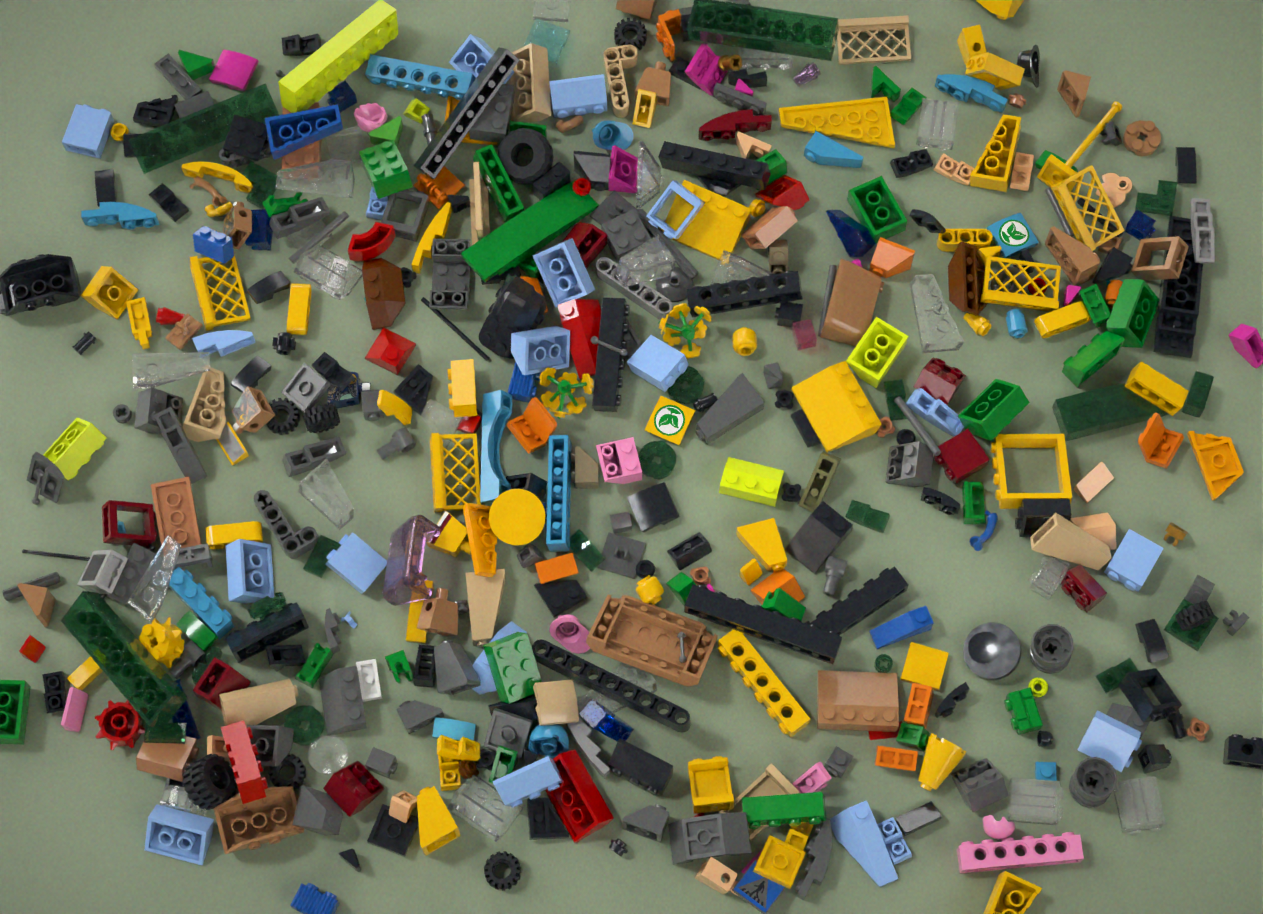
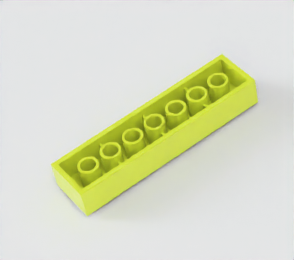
(338, 57)

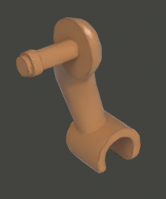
(211, 189)

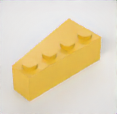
(997, 160)
(1011, 895)

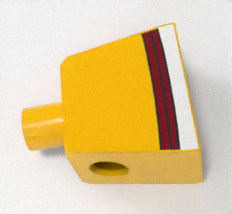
(452, 536)

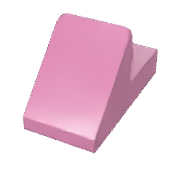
(813, 779)

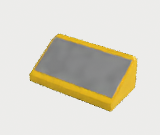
(232, 445)

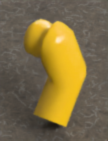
(220, 211)

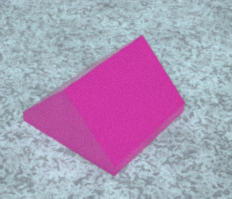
(623, 171)

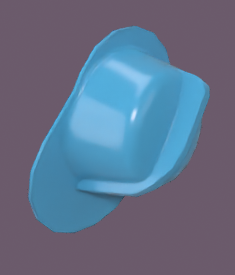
(612, 133)

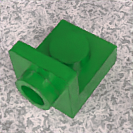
(913, 736)

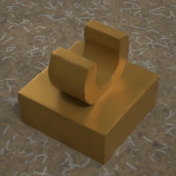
(1175, 531)

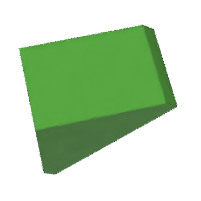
(388, 131)

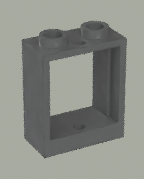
(402, 230)

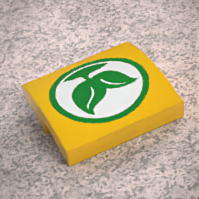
(670, 420)

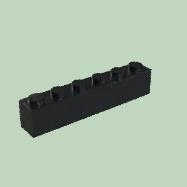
(714, 165)
(609, 362)
(862, 603)

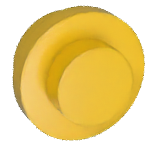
(118, 130)
(757, 207)

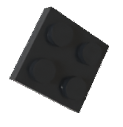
(246, 138)
(392, 833)

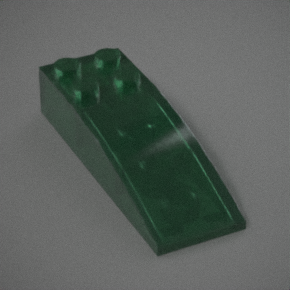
(1101, 411)

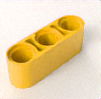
(955, 236)
(299, 309)
(1062, 319)
(221, 535)

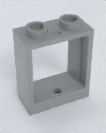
(98, 571)

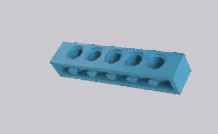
(378, 65)
(559, 493)

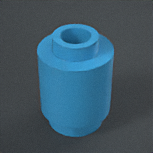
(1016, 323)

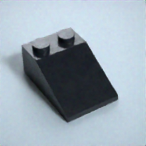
(819, 537)

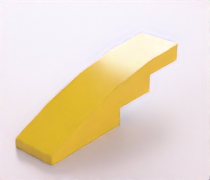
(436, 230)

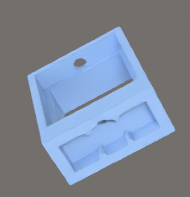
(684, 193)

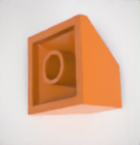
(891, 259)

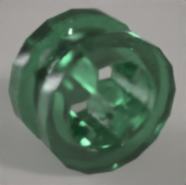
(883, 657)

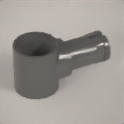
(400, 441)
(834, 571)
(191, 656)

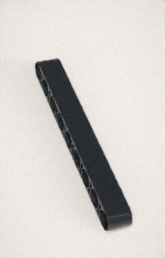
(617, 692)

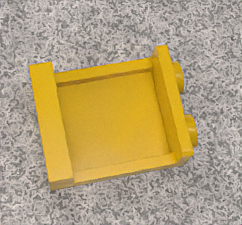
(710, 785)

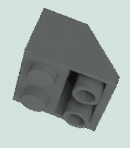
(152, 402)
(909, 465)
(980, 784)

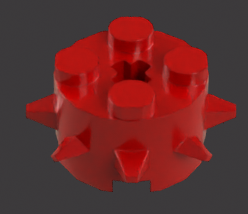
(110, 719)

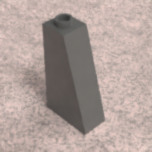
(730, 410)

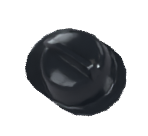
(1030, 62)

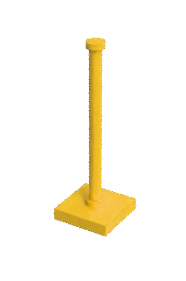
(1056, 171)

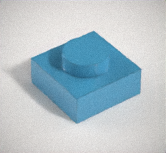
(1045, 771)

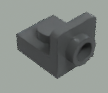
(838, 762)

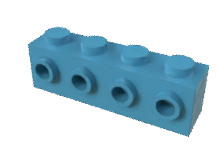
(203, 607)

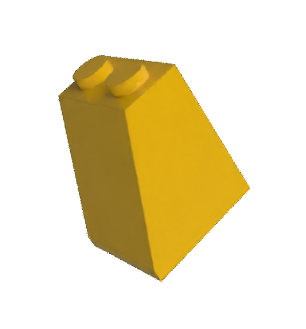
(435, 821)

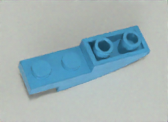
(967, 87)
(127, 214)

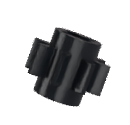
(284, 343)

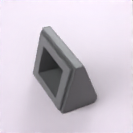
(621, 522)
(529, 555)

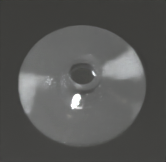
(323, 746)

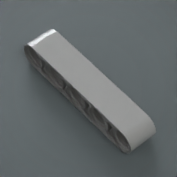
(639, 296)

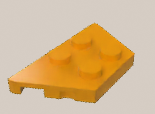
(1216, 461)

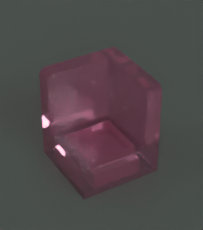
(804, 334)

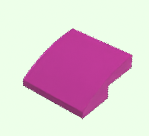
(234, 70)
(705, 70)

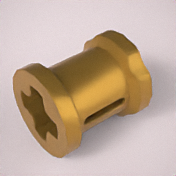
(731, 62)

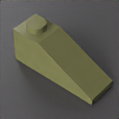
(819, 481)

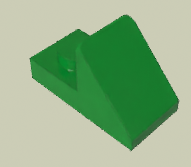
(883, 82)
(504, 763)

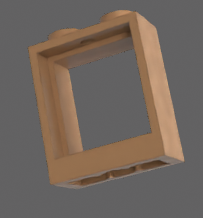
(1173, 263)

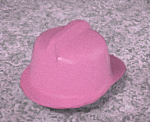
(570, 633)

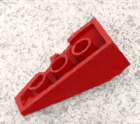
(583, 321)

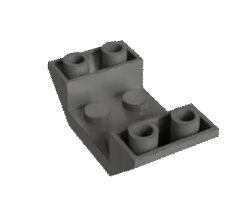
(450, 274)
(709, 837)

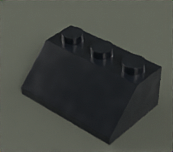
(640, 767)

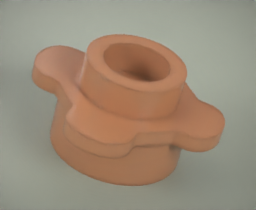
(1017, 100)
(889, 428)
(703, 571)
(1203, 728)

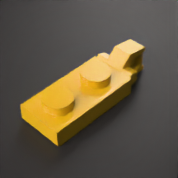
(140, 321)

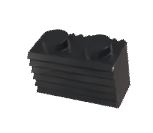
(551, 181)

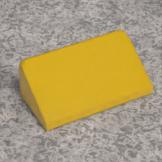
(85, 674)

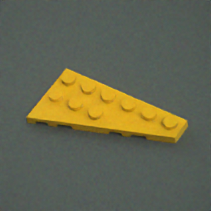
(851, 120)

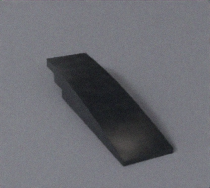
(1179, 299)

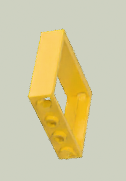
(1055, 441)

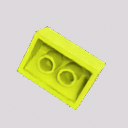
(877, 352)
(75, 447)
(751, 481)

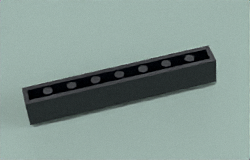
(466, 112)
(763, 624)

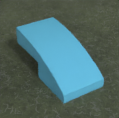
(453, 729)

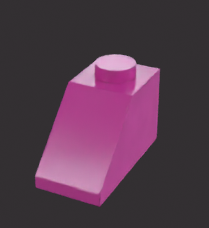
(1248, 344)

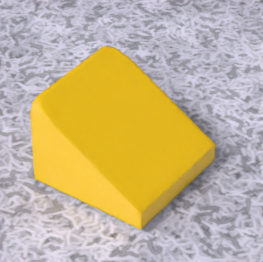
(989, 251)
(750, 572)

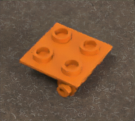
(438, 188)

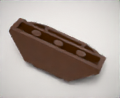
(966, 279)
(383, 291)

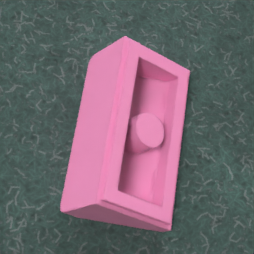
(74, 710)

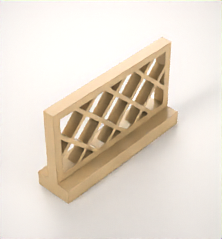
(874, 25)
(479, 206)

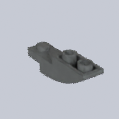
(179, 445)
(820, 852)

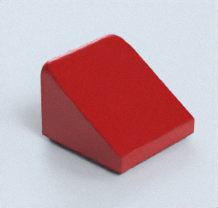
(470, 424)
(32, 649)

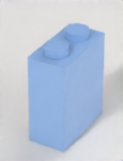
(88, 131)
(658, 363)
(1133, 560)
(356, 562)
(1110, 741)

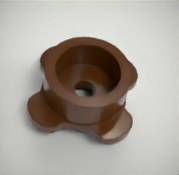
(467, 769)

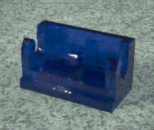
(261, 231)

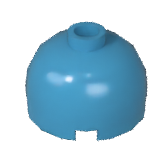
(549, 740)

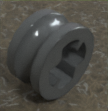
(122, 419)
(462, 608)

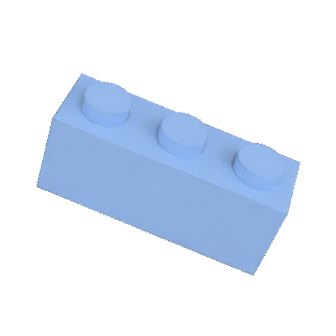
(473, 56)
(578, 96)
(564, 272)
(541, 349)
(249, 571)
(528, 782)
(178, 834)

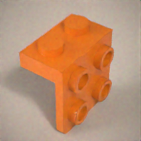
(668, 25)
(533, 426)
(1159, 443)

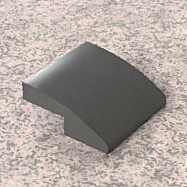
(52, 479)

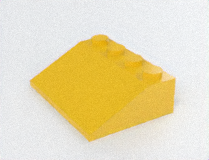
(714, 227)
(836, 407)

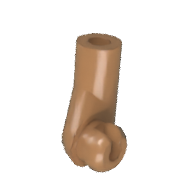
(570, 124)

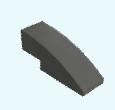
(298, 217)
(313, 455)

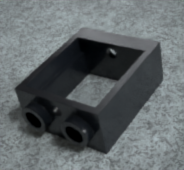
(1039, 508)
(1132, 688)

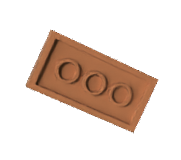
(176, 511)

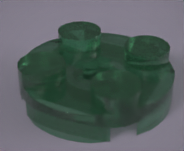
(693, 392)
(658, 449)
(266, 605)
(307, 714)

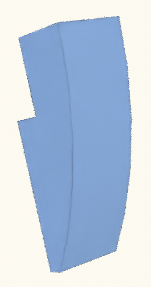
(223, 341)
(935, 412)

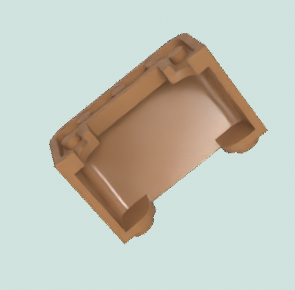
(851, 303)

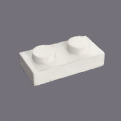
(369, 680)

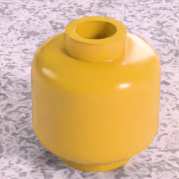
(744, 341)
(650, 590)

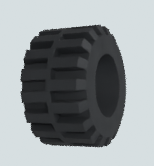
(209, 781)

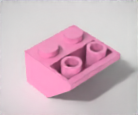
(619, 461)

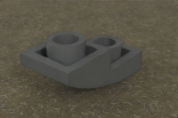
(331, 627)

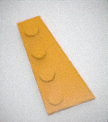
(481, 539)

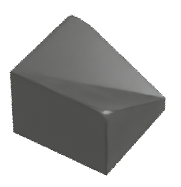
(773, 375)

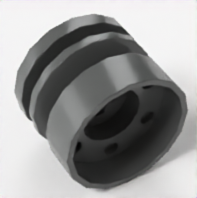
(1054, 638)
(1097, 773)

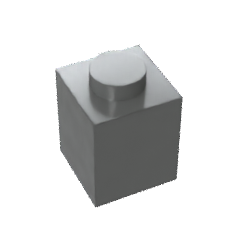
(369, 403)
(1199, 590)
(381, 763)

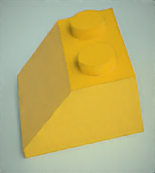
(109, 292)

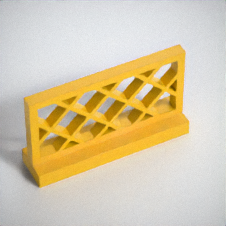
(1073, 215)
(204, 296)
(1021, 300)
(438, 468)

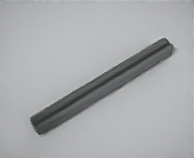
(681, 261)

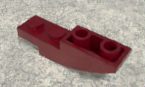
(727, 124)

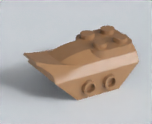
(258, 821)

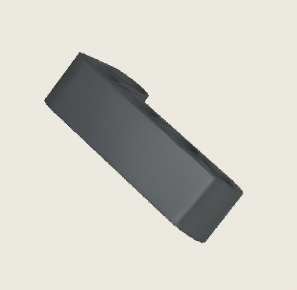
(280, 523)

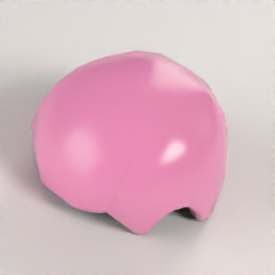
(997, 829)

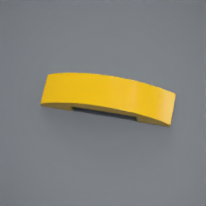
(198, 169)

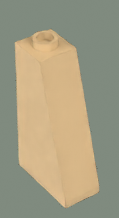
(1070, 543)
(484, 604)
(257, 702)

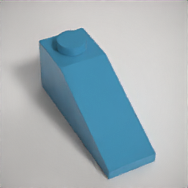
(829, 152)

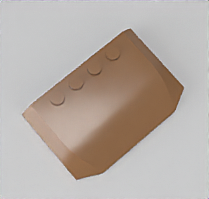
(649, 641)

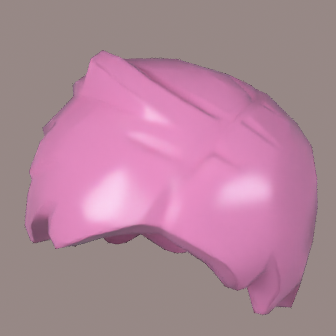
(370, 116)

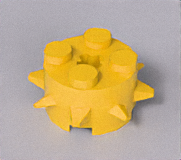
(162, 641)

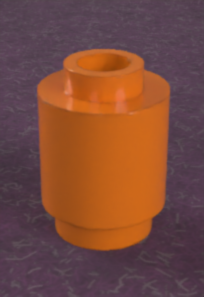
(1112, 292)

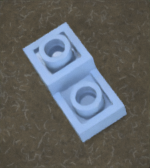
(376, 206)
(894, 841)

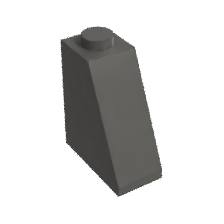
(454, 669)

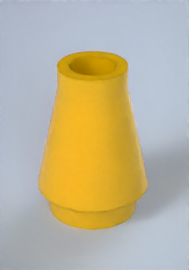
(978, 323)

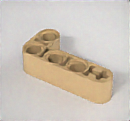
(618, 82)

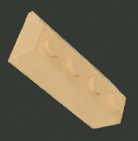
(531, 84)

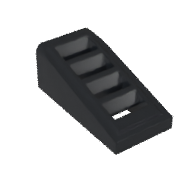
(424, 678)

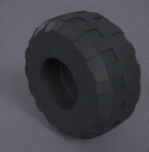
(509, 150)

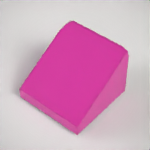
(742, 87)
(1070, 294)

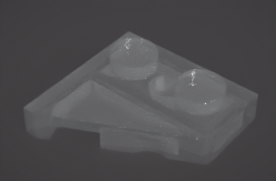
(441, 419)

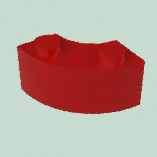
(372, 243)

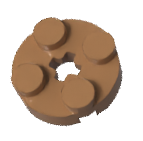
(1136, 145)

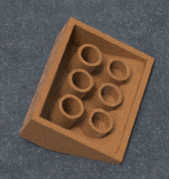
(857, 701)

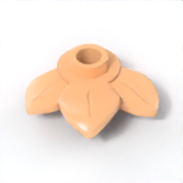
(1114, 192)

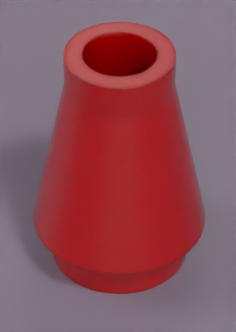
(168, 317)

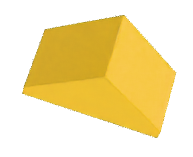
(645, 108)

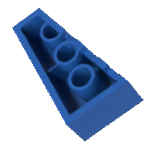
(301, 128)

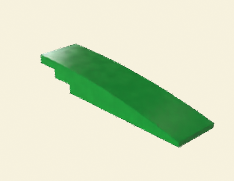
(528, 232)

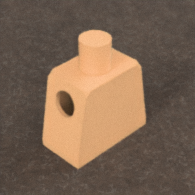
(711, 873)

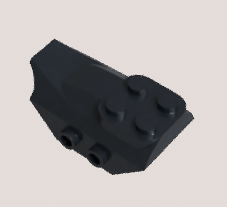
(38, 283)
(515, 310)

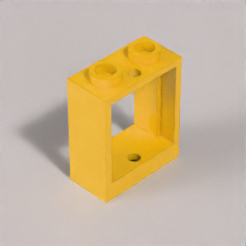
(994, 70)

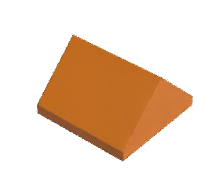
(778, 579)

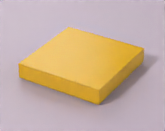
(924, 665)
(779, 861)

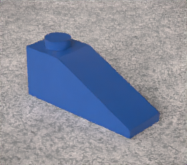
(902, 627)

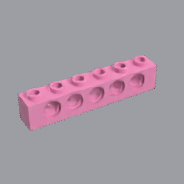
(1070, 842)

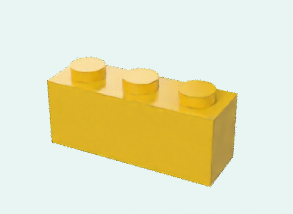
(462, 388)
(1156, 388)

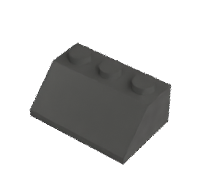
(342, 701)

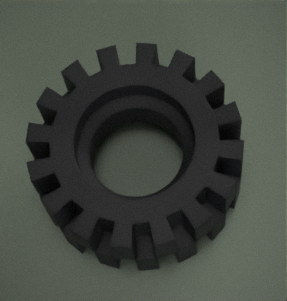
(633, 26)
(321, 418)
(290, 422)
(1194, 615)
(298, 777)
(493, 862)

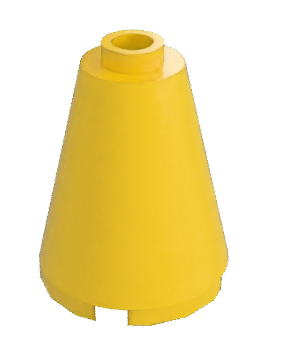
(938, 762)

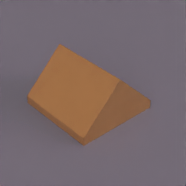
(1073, 90)
(40, 601)

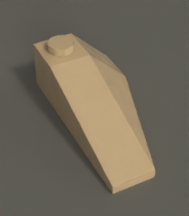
(207, 412)

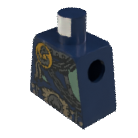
(350, 395)

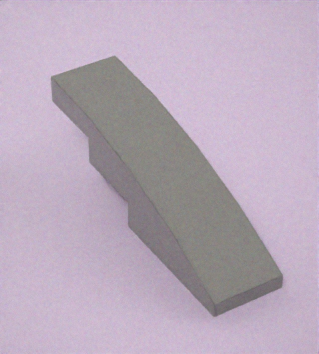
(1202, 231)
(581, 735)

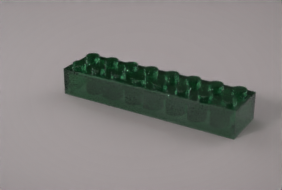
(763, 29)
(200, 129)
(124, 659)

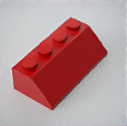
(578, 798)

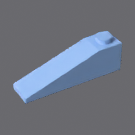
(861, 837)

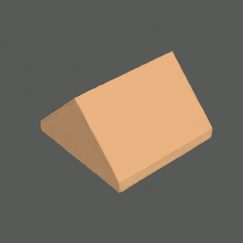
(1099, 526)

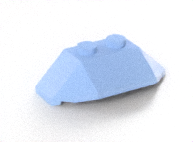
(481, 664)

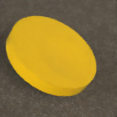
(517, 517)

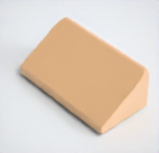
(1093, 482)

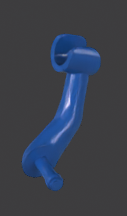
(976, 541)

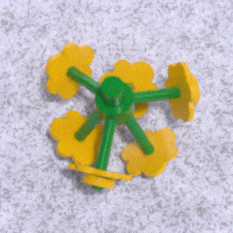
(690, 331)
(566, 385)

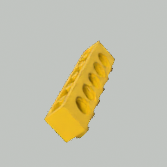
(736, 640)

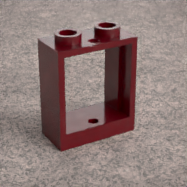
(110, 524)

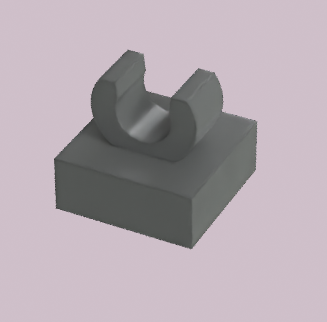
(1236, 623)

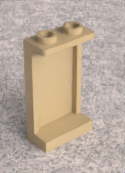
(769, 783)

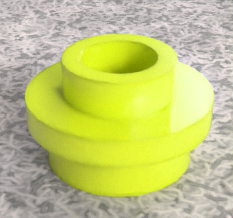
(1042, 683)

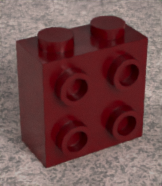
(961, 456)

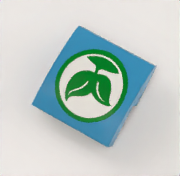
(1013, 235)

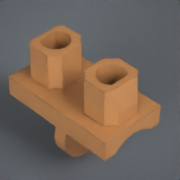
(183, 331)

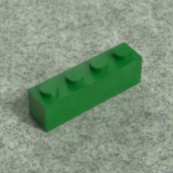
(498, 183)
(784, 809)

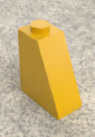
(764, 543)

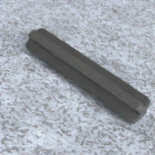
(44, 581)

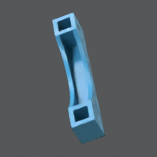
(495, 414)

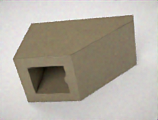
(778, 257)
(585, 471)

